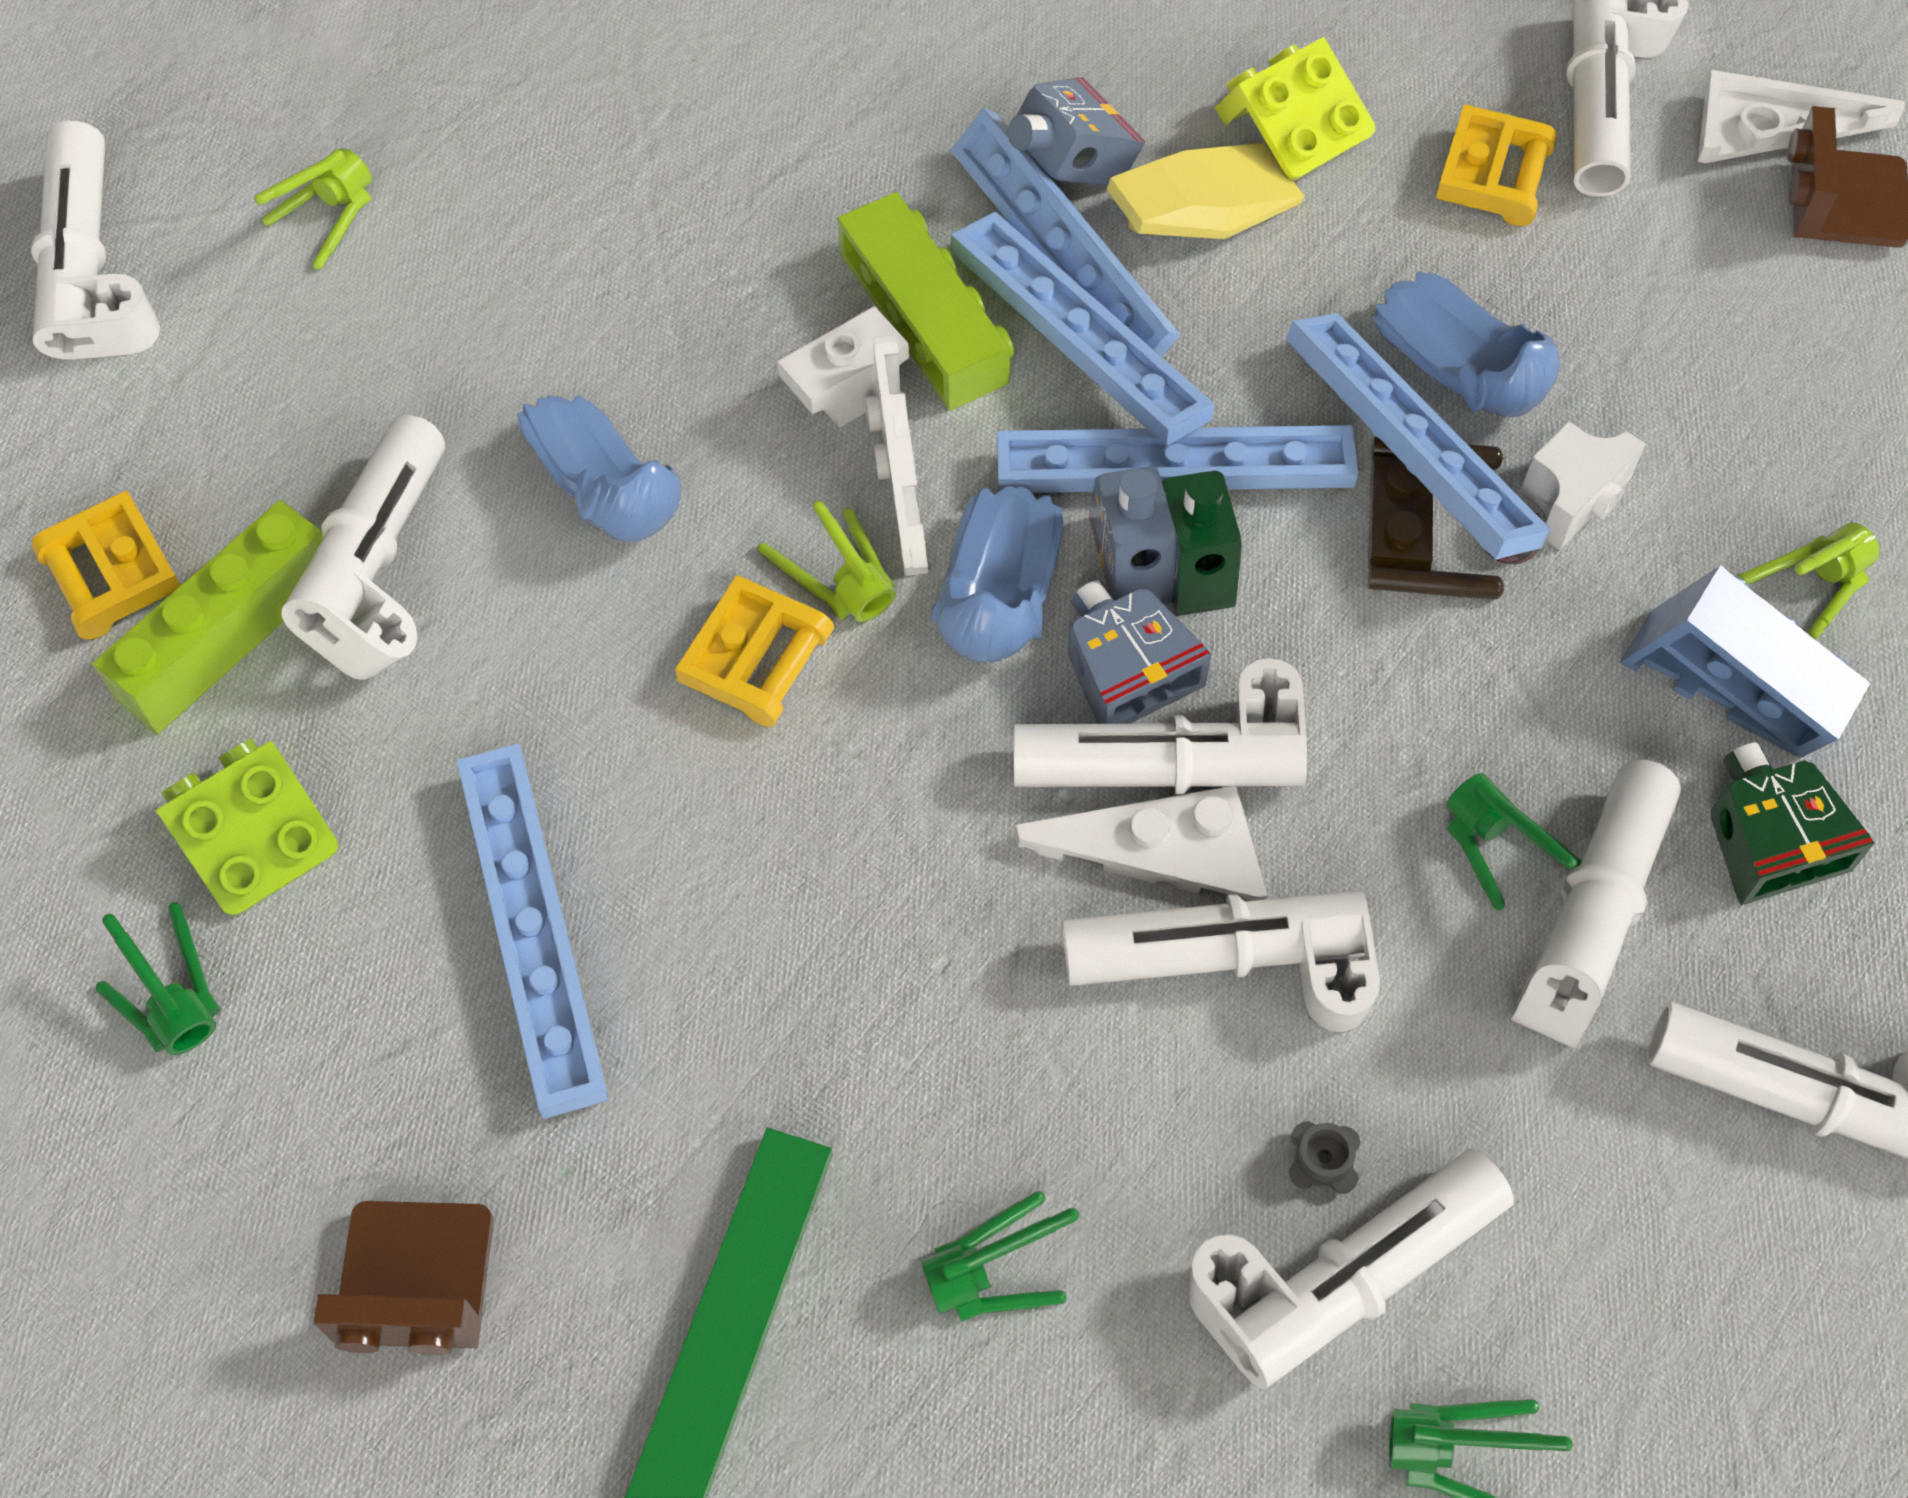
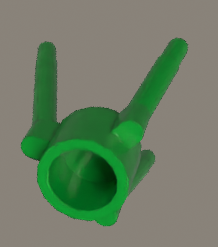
(1488, 812)
(177, 1016)
(958, 1270)
(1427, 1436)

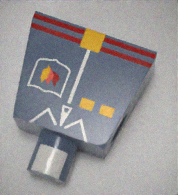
(1074, 132)
(1133, 516)
(1132, 654)

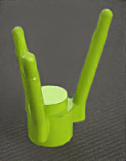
(336, 180)
(1834, 558)
(861, 582)

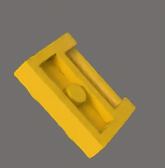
(1478, 160)
(124, 555)
(738, 638)

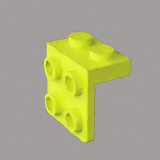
(1300, 107)

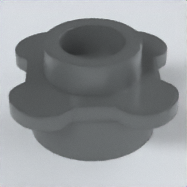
(1338, 1142)

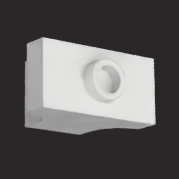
(839, 367)
(1579, 478)

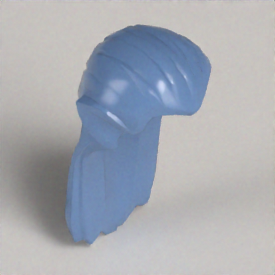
(1467, 347)
(600, 469)
(999, 574)

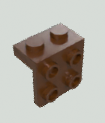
(1844, 191)
(410, 1278)

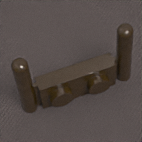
(1403, 532)

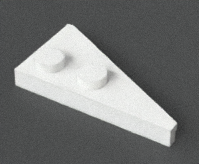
(1759, 114)
(895, 455)
(1176, 840)

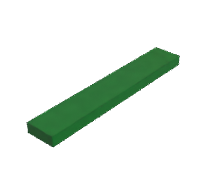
(732, 1320)

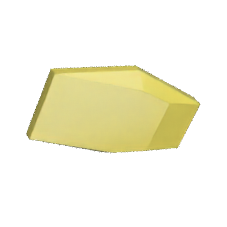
(1205, 192)

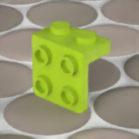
(247, 826)

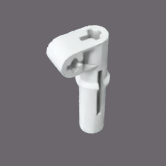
(1602, 66)
(74, 306)
(358, 539)
(1180, 751)
(1599, 904)
(1238, 939)
(1784, 1077)
(1347, 1278)

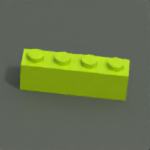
(925, 300)
(210, 619)

